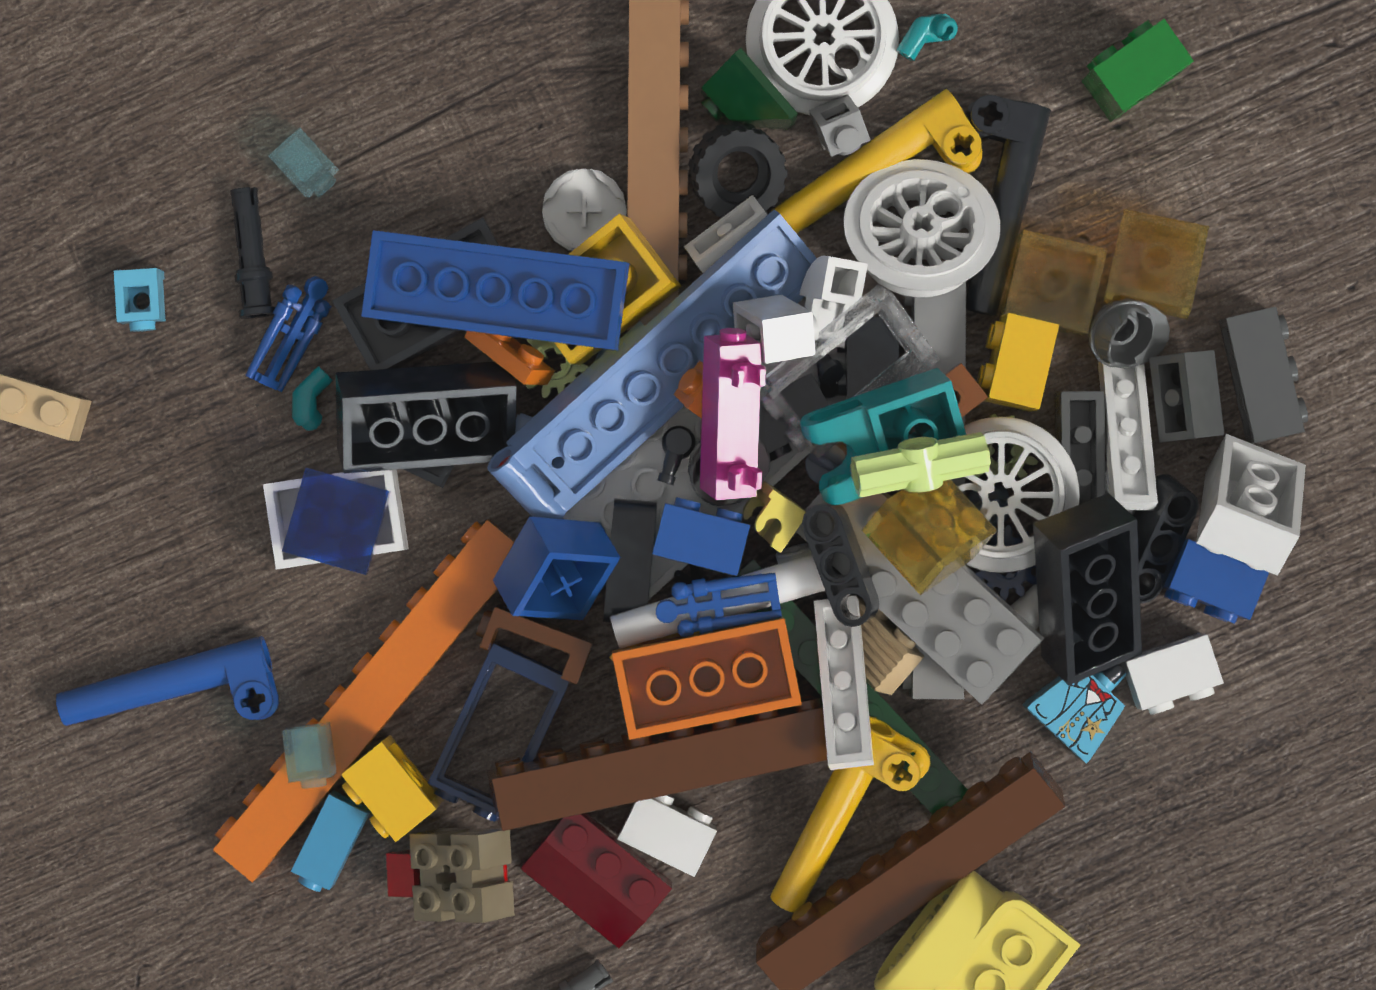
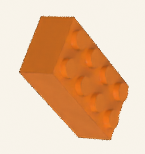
(706, 678)

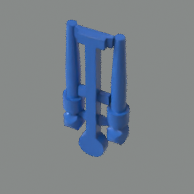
(308, 316)
(668, 610)

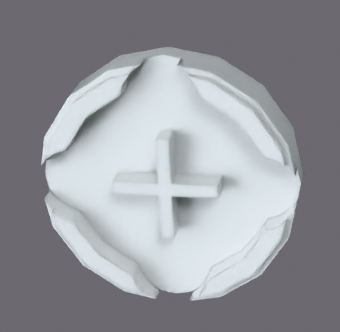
(580, 206)

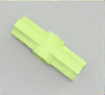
(920, 464)

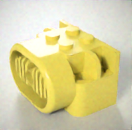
(977, 942)

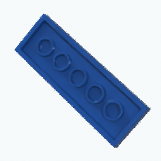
(495, 290)

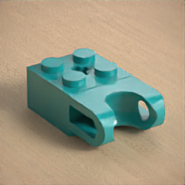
(880, 422)

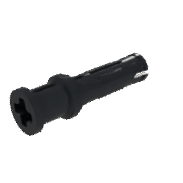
(252, 273)

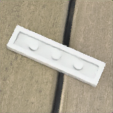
(1128, 437)
(843, 688)

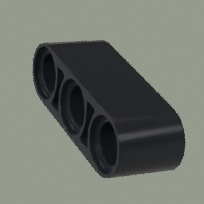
(1163, 534)
(634, 540)
(839, 586)

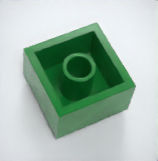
(1138, 69)

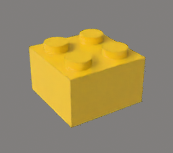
(1018, 361)
(390, 789)

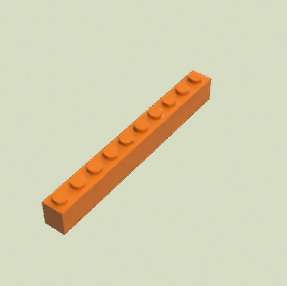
(372, 697)

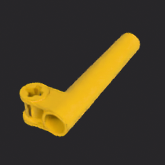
(934, 123)
(838, 805)

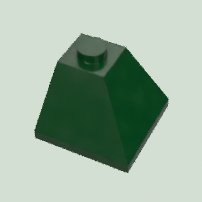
(745, 96)

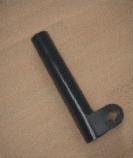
(1022, 131)

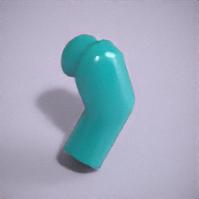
(927, 30)
(305, 402)

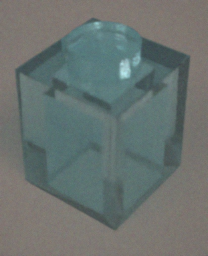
(305, 164)
(309, 754)

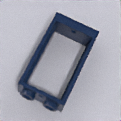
(453, 789)

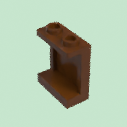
(541, 631)

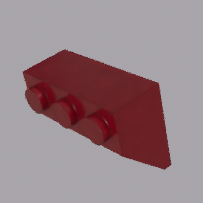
(597, 877)

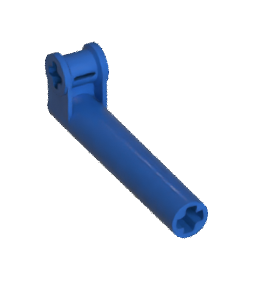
(240, 664)

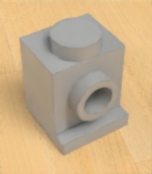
(842, 133)

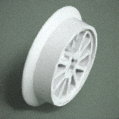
(860, 82)
(920, 230)
(1056, 464)

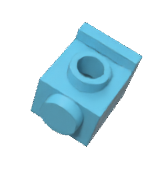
(128, 287)

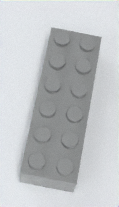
(954, 622)

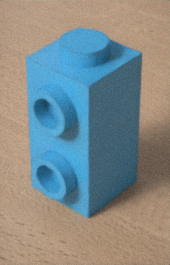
(330, 842)

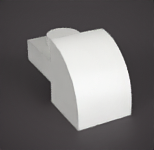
(832, 288)

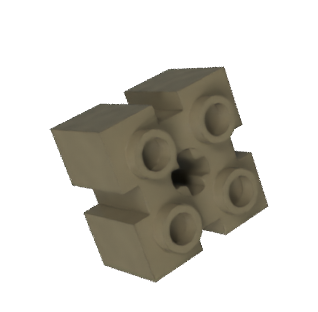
(461, 875)

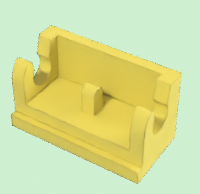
(778, 517)

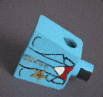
(1080, 711)

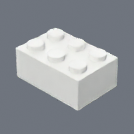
(281, 500)
(1251, 505)

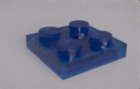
(336, 521)

